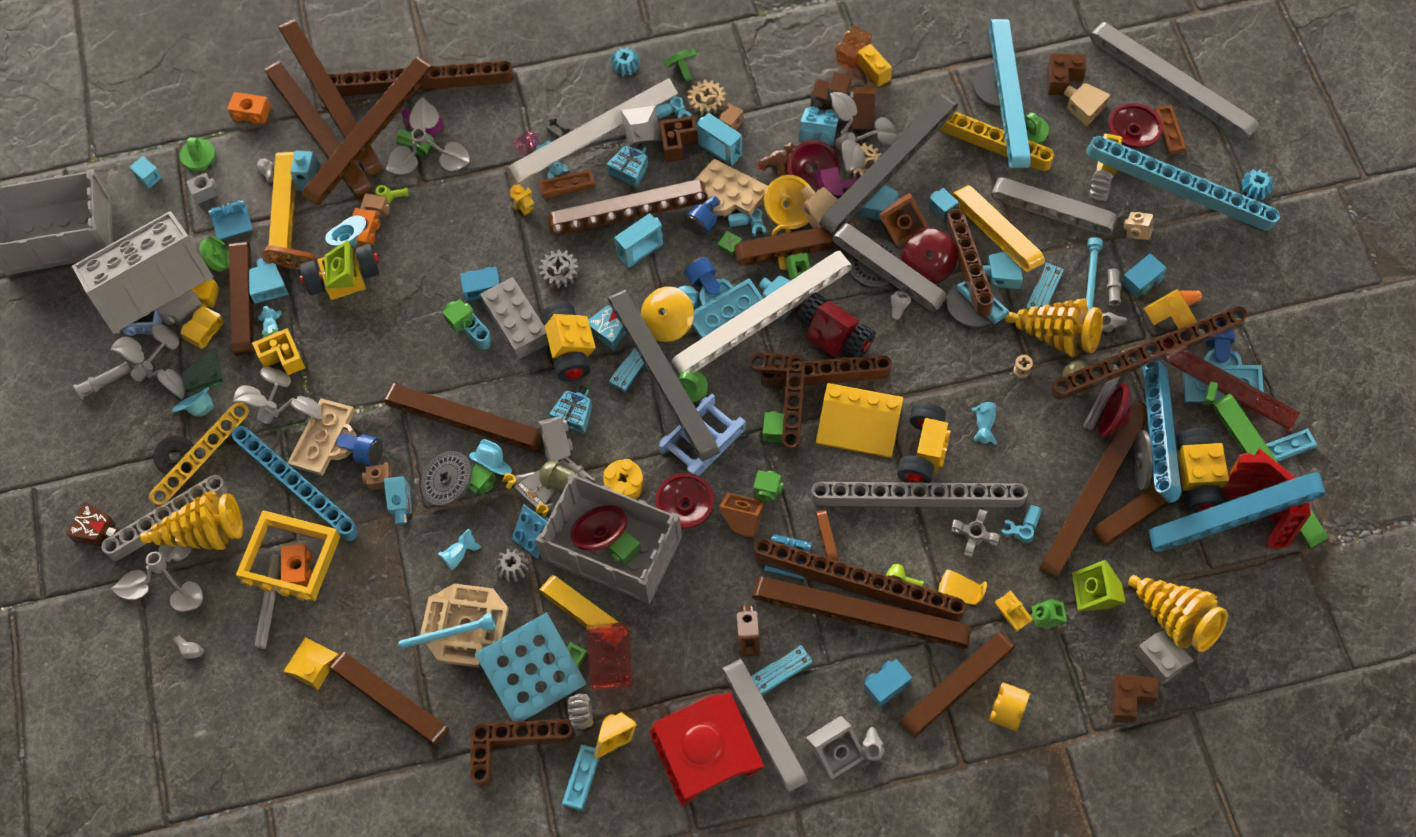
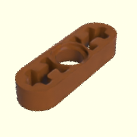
(286, 251)
(826, 535)

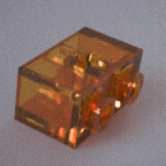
(852, 42)

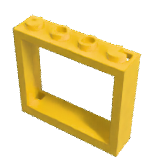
(297, 526)

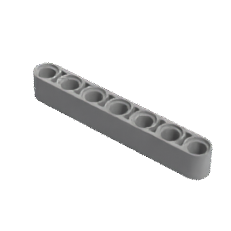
(1054, 206)
(889, 267)
(121, 538)
(765, 725)

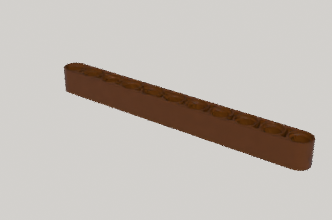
(441, 77)
(327, 91)
(314, 124)
(367, 131)
(1156, 346)
(1094, 492)
(868, 578)
(862, 612)

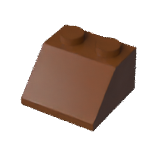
(903, 219)

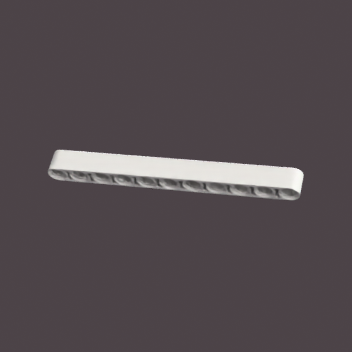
(589, 132)
(762, 313)

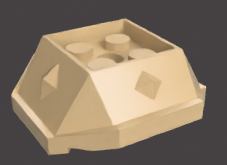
(458, 606)

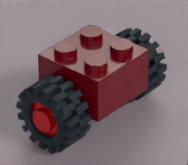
(834, 328)

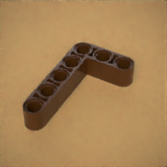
(790, 392)
(511, 739)

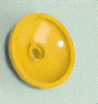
(788, 190)
(677, 315)

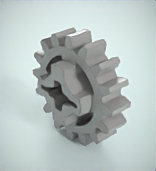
(567, 271)

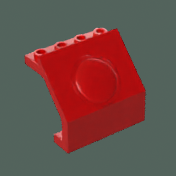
(1259, 472)
(705, 746)

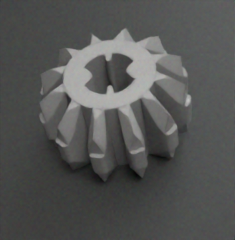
(1101, 185)
(516, 569)
(580, 711)

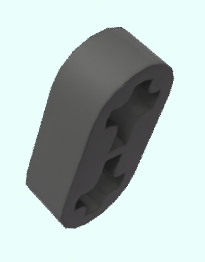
(561, 128)

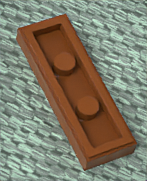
(1171, 131)
(567, 184)

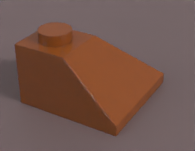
(742, 513)

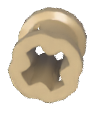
(1018, 369)

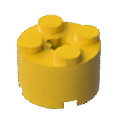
(625, 471)
(1009, 707)

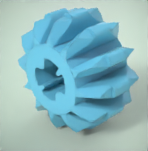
(625, 61)
(1257, 184)

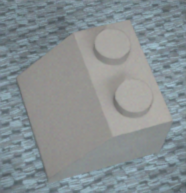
(555, 439)
(1163, 656)
(836, 747)

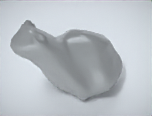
(266, 169)
(899, 302)
(1112, 321)
(188, 649)
(872, 746)

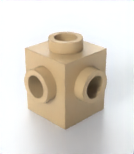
(1139, 225)

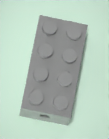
(515, 318)

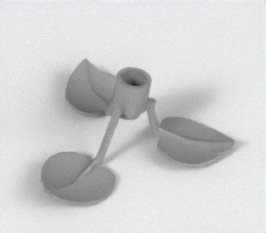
(425, 116)
(854, 155)
(132, 351)
(267, 409)
(134, 584)

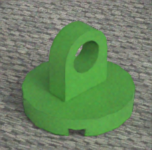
(681, 58)
(1036, 128)
(197, 154)
(214, 254)
(694, 385)

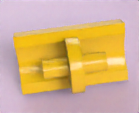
(522, 199)
(1013, 611)

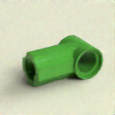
(404, 138)

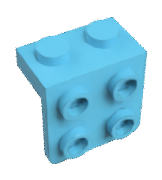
(818, 125)

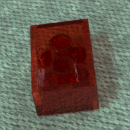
(609, 656)

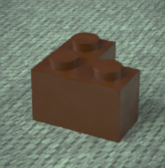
(1063, 69)
(822, 89)
(865, 103)
(677, 133)
(1130, 691)

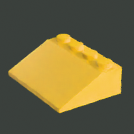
(859, 420)

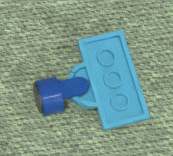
(718, 297)
(1226, 360)

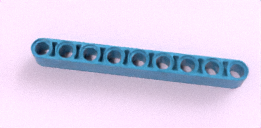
(1161, 431)
(298, 490)
(1237, 512)

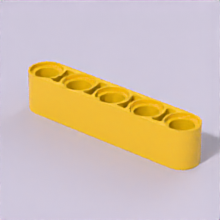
(574, 603)

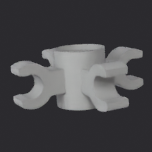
(961, 528)

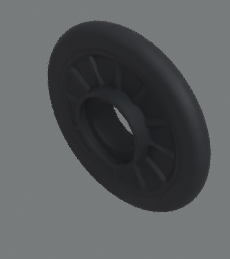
(165, 447)

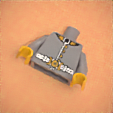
(533, 493)

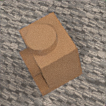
(732, 117)
(377, 204)
(375, 476)

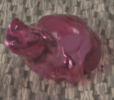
(528, 139)

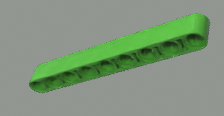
(1249, 442)

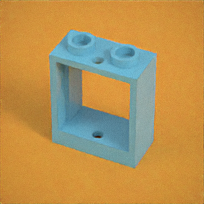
(719, 139)
(639, 240)

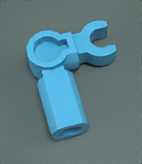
(675, 106)
(743, 219)
(1026, 532)

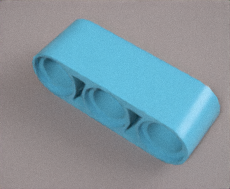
(476, 332)

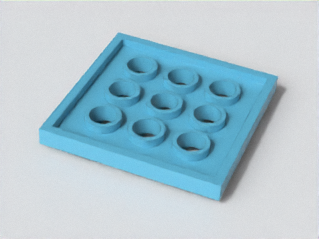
(554, 690)

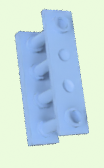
(723, 441)

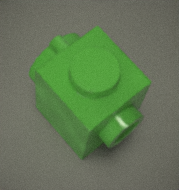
(458, 315)
(481, 480)
(767, 485)
(1049, 614)

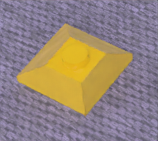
(311, 663)
(614, 733)

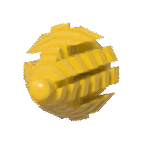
(1062, 326)
(202, 523)
(1185, 614)

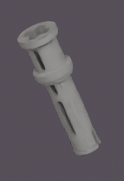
(97, 382)

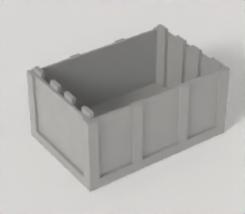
(53, 221)
(142, 271)
(653, 528)

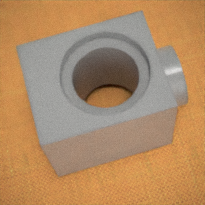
(202, 188)

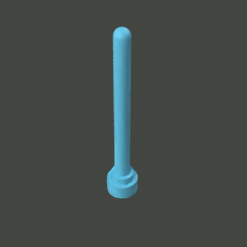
(1094, 245)
(486, 622)

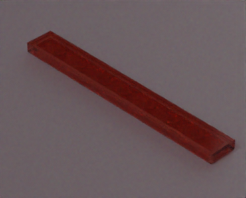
(1240, 390)

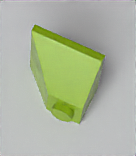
(1097, 587)

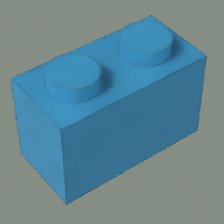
(1143, 276)
(478, 282)
(887, 682)

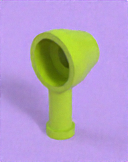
(390, 194)
(897, 571)

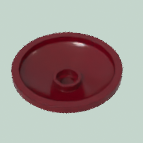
(1136, 125)
(814, 154)
(944, 254)
(1115, 411)
(686, 489)
(598, 528)

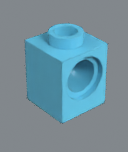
(145, 172)
(941, 203)

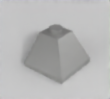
(641, 125)
(180, 309)

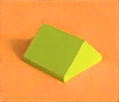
(340, 266)

